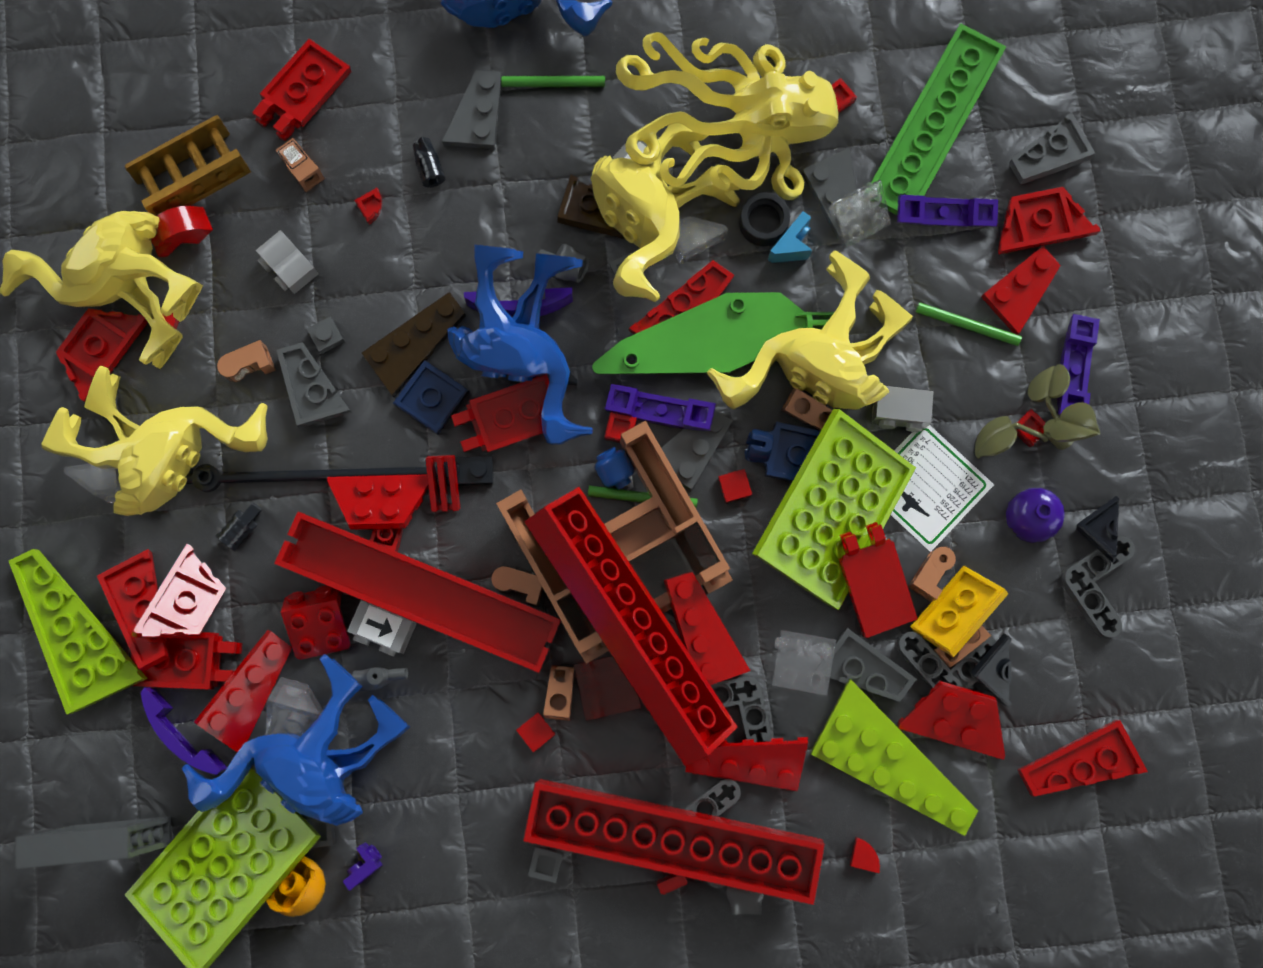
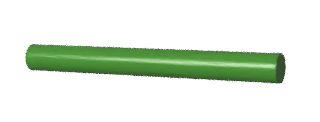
(553, 81)
(968, 324)
(625, 495)

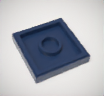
(431, 397)

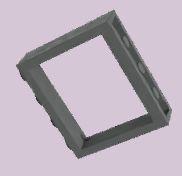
(92, 842)

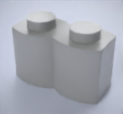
(287, 262)

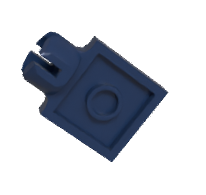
(781, 449)

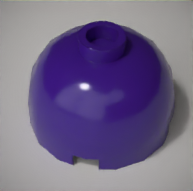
(1035, 515)

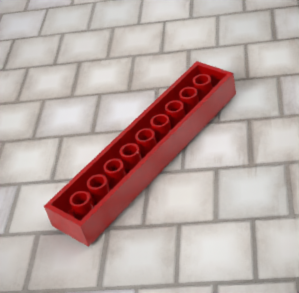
(632, 626)
(675, 841)

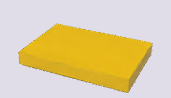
(959, 610)

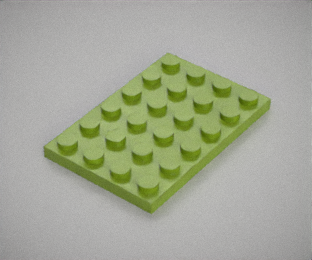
(838, 489)
(221, 871)

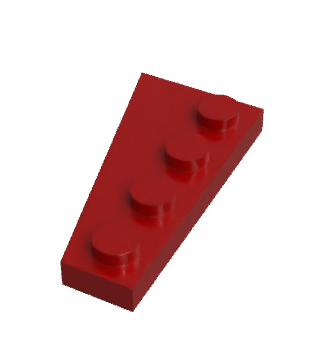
(700, 288)
(129, 592)
(703, 630)
(243, 696)
(1088, 760)
(760, 763)

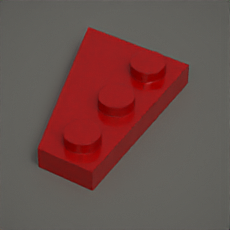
(1022, 289)

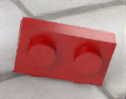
(315, 622)

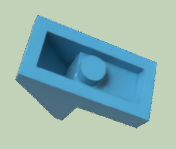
(790, 245)

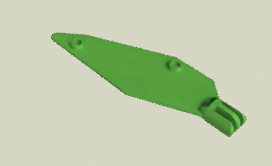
(713, 335)

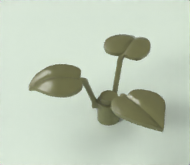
(1074, 424)

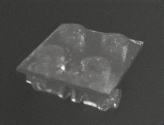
(861, 213)
(803, 662)

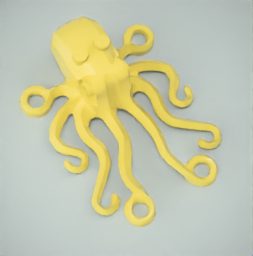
(767, 109)

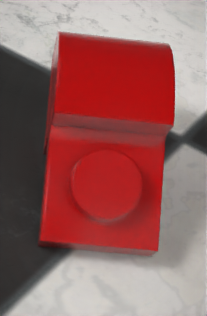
(180, 226)

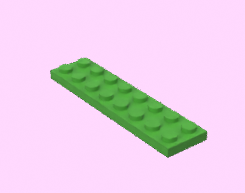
(938, 115)

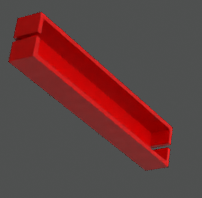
(418, 592)

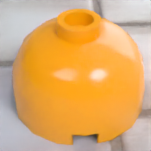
(299, 890)

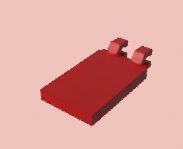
(300, 88)
(505, 415)
(876, 582)
(192, 663)

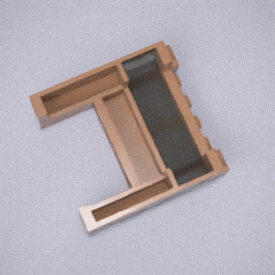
(657, 538)

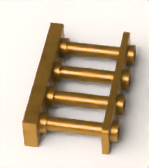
(200, 183)

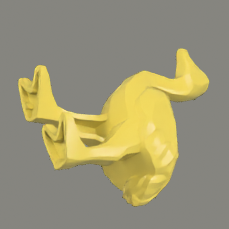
(646, 209)
(113, 265)
(825, 359)
(150, 456)

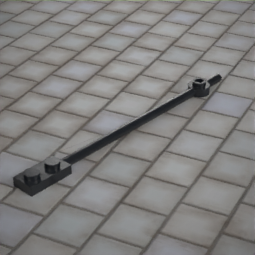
(470, 471)

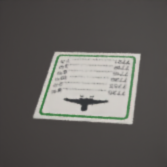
(940, 489)

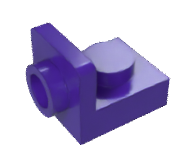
(361, 871)

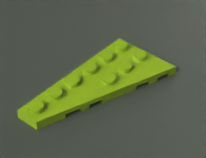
(76, 646)
(877, 752)

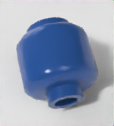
(614, 468)

